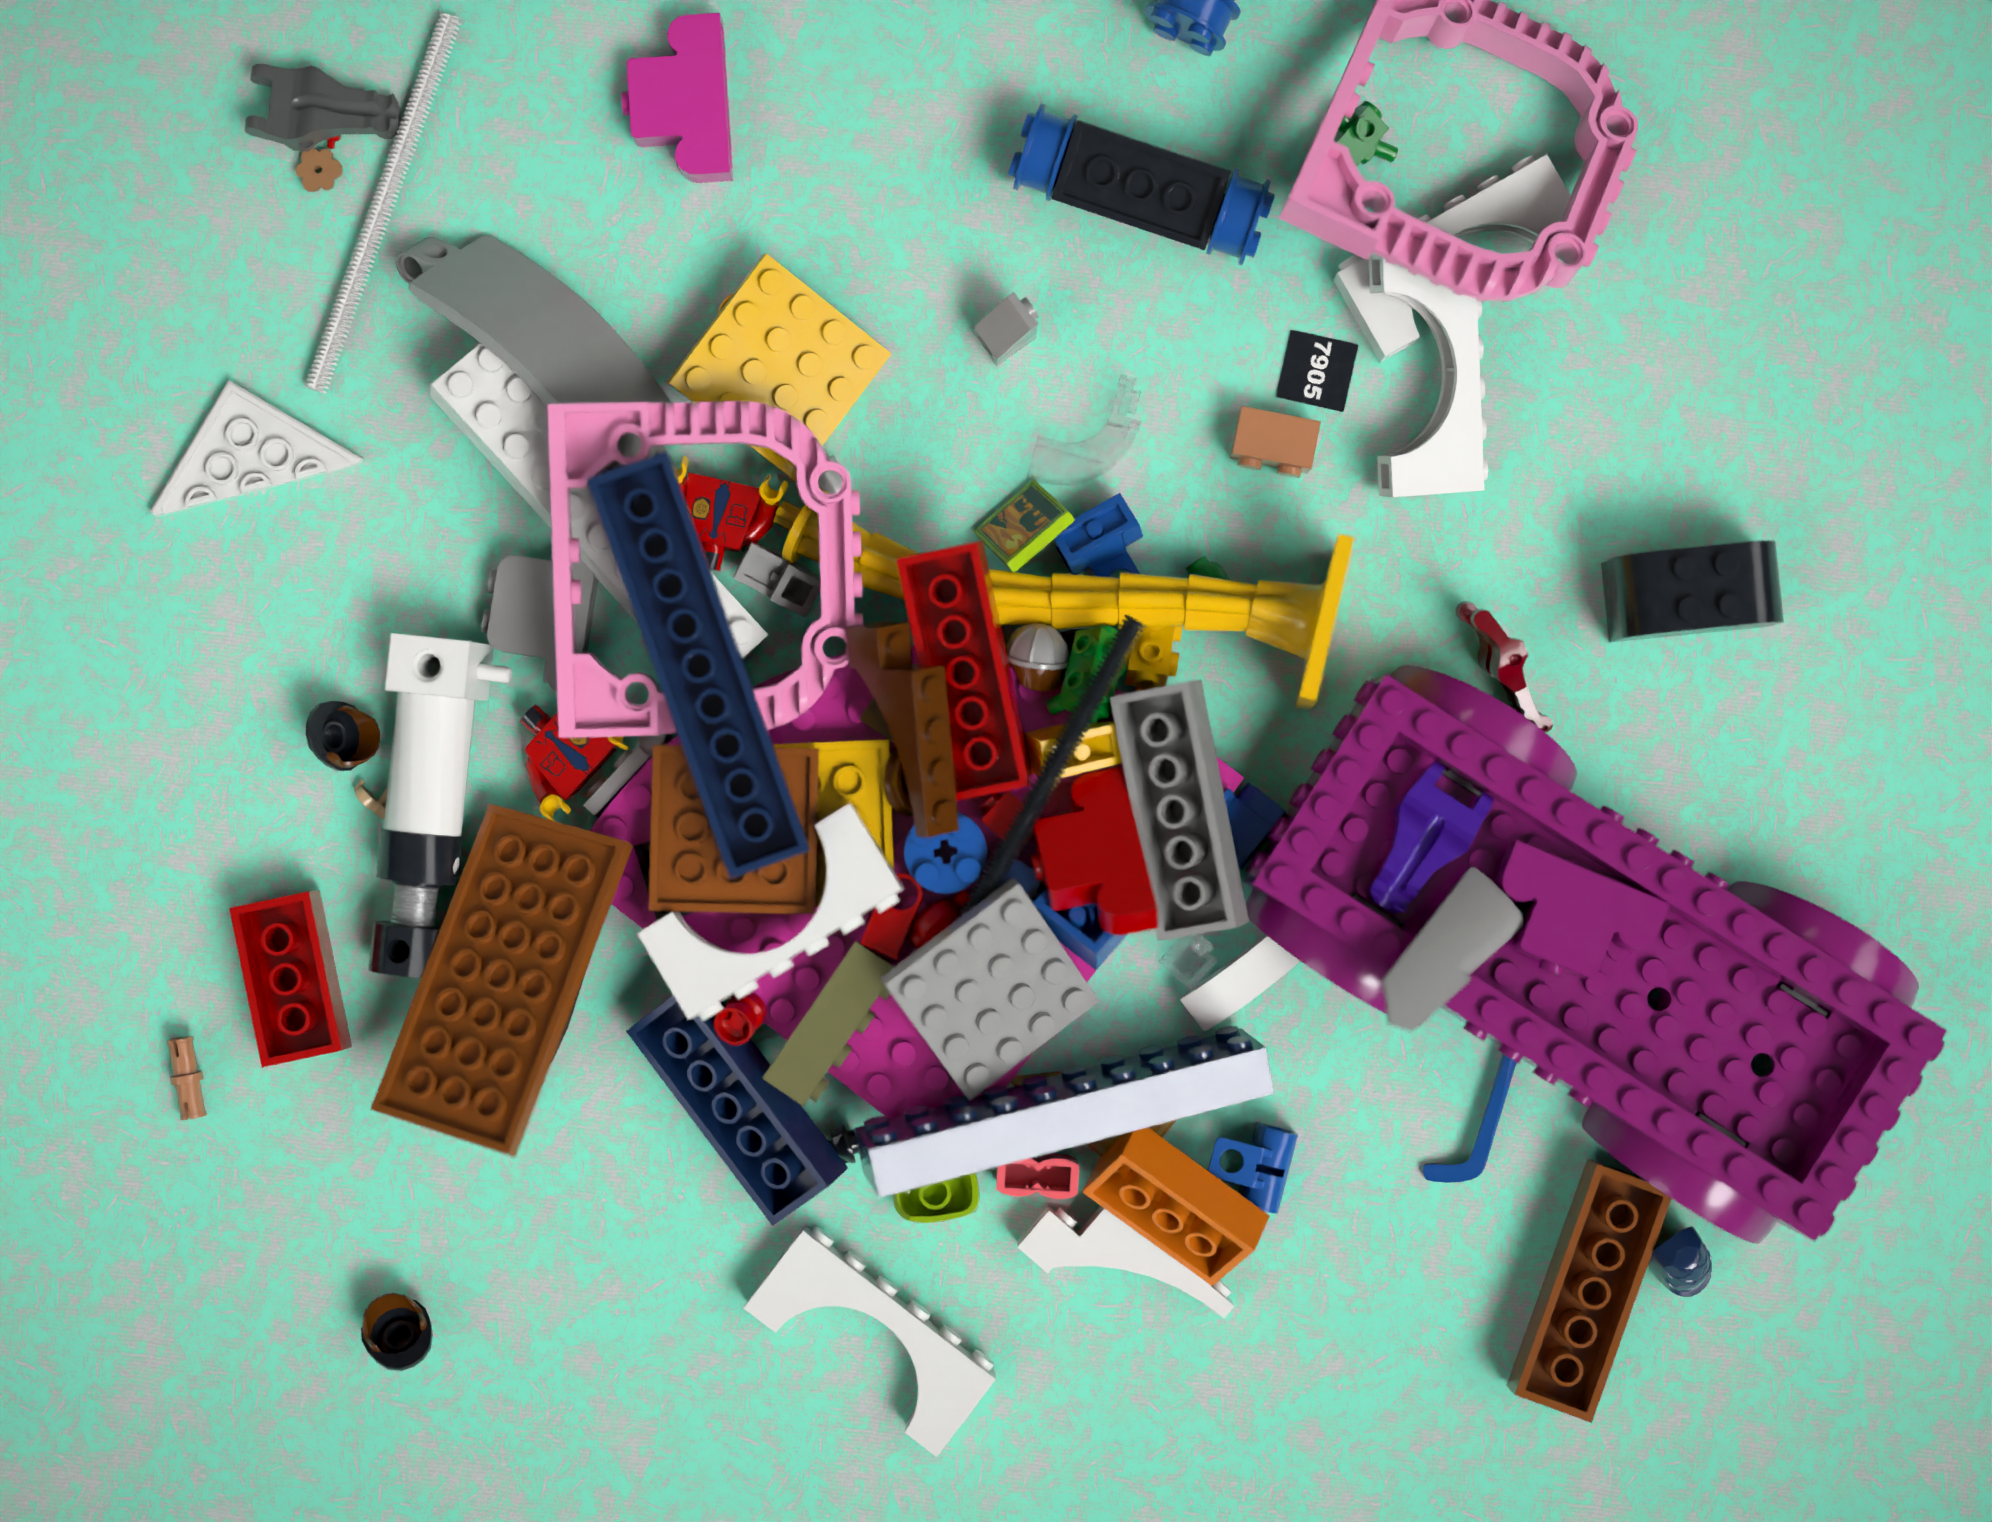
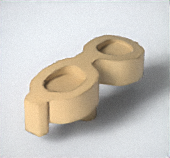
(369, 801)

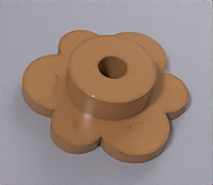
(311, 163)

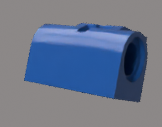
(1100, 539)
(1250, 820)
(1263, 1167)

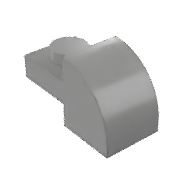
(781, 581)

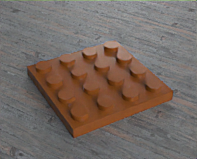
(686, 859)

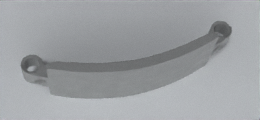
(531, 325)

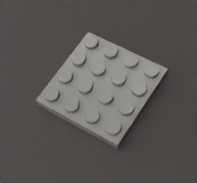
(990, 989)

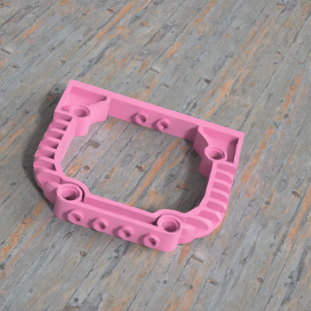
(1333, 195)
(586, 442)

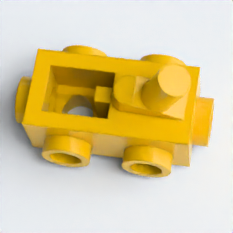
(1152, 658)

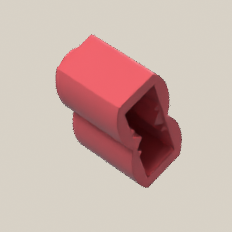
(1049, 1175)

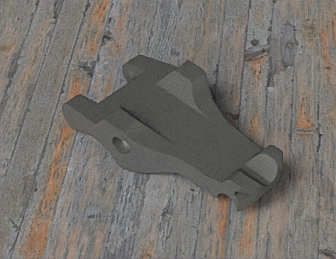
(315, 107)

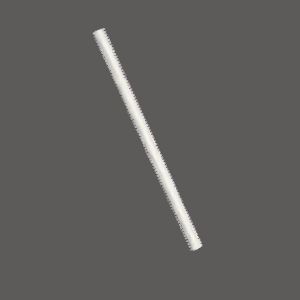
(382, 203)

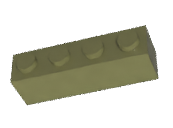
(829, 1024)

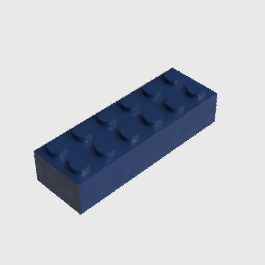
(748, 1121)

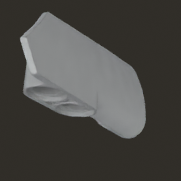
(1449, 947)

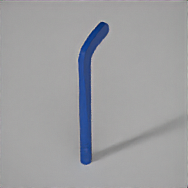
(1484, 1140)

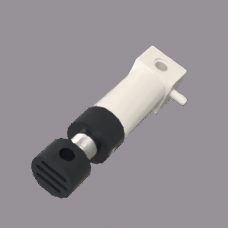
(426, 787)

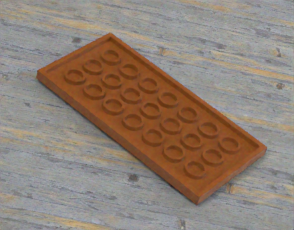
(502, 979)

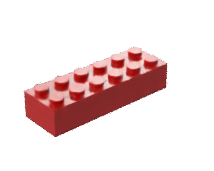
(960, 628)

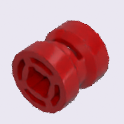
(740, 1019)

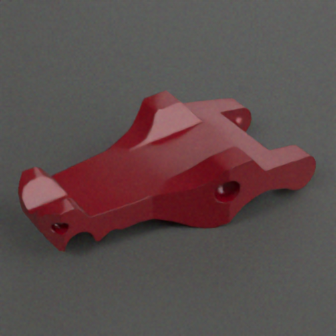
(1503, 660)

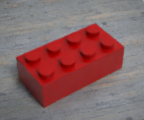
(290, 978)

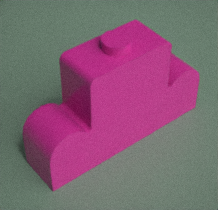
(685, 99)

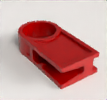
(889, 929)

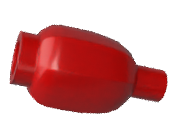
(936, 918)

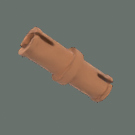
(186, 1077)

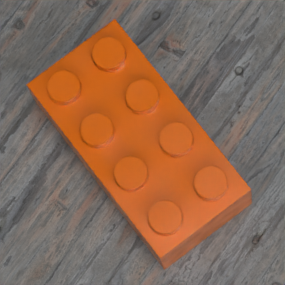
(1176, 1204)

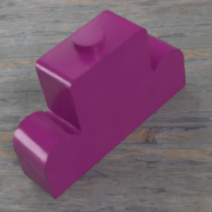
(1574, 911)

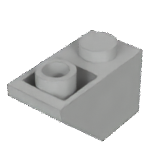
(1007, 328)

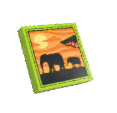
(1024, 525)

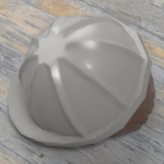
(1038, 657)

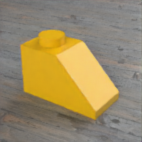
(1096, 751)

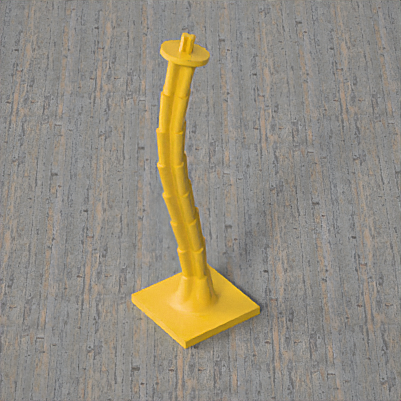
(1276, 613)

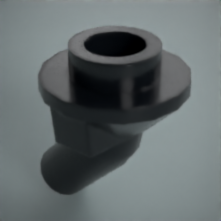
(844, 1143)

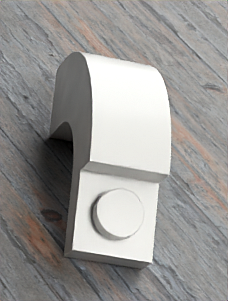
(1238, 982)

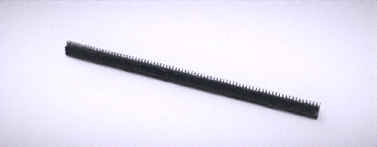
(1057, 760)

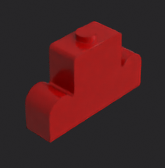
(1097, 856)

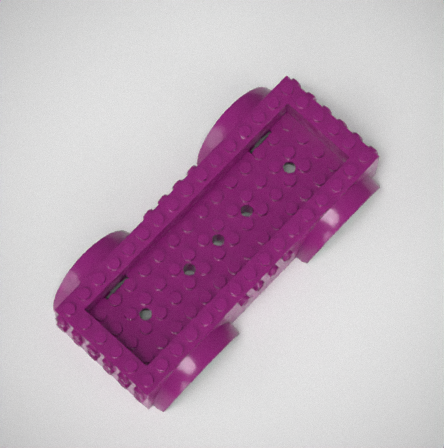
(1731, 966)

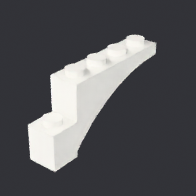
(1113, 1244)

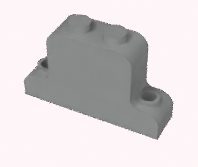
(524, 610)

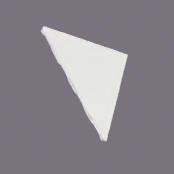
(247, 449)

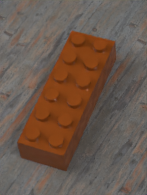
(1589, 1291)

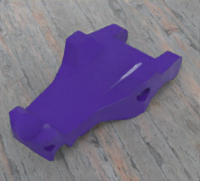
(1426, 836)

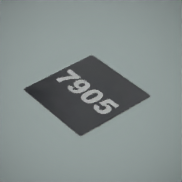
(1317, 370)

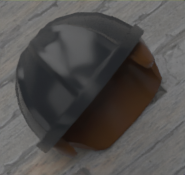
(341, 735)
(396, 1331)

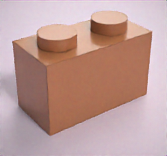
(1274, 441)

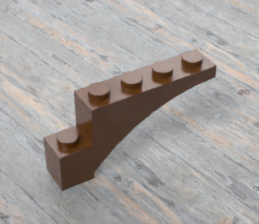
(917, 716)

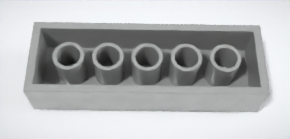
(1180, 809)

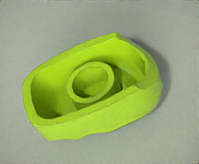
(939, 1200)

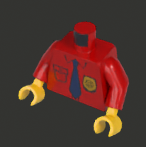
(728, 512)
(561, 764)

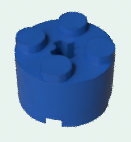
(964, 867)

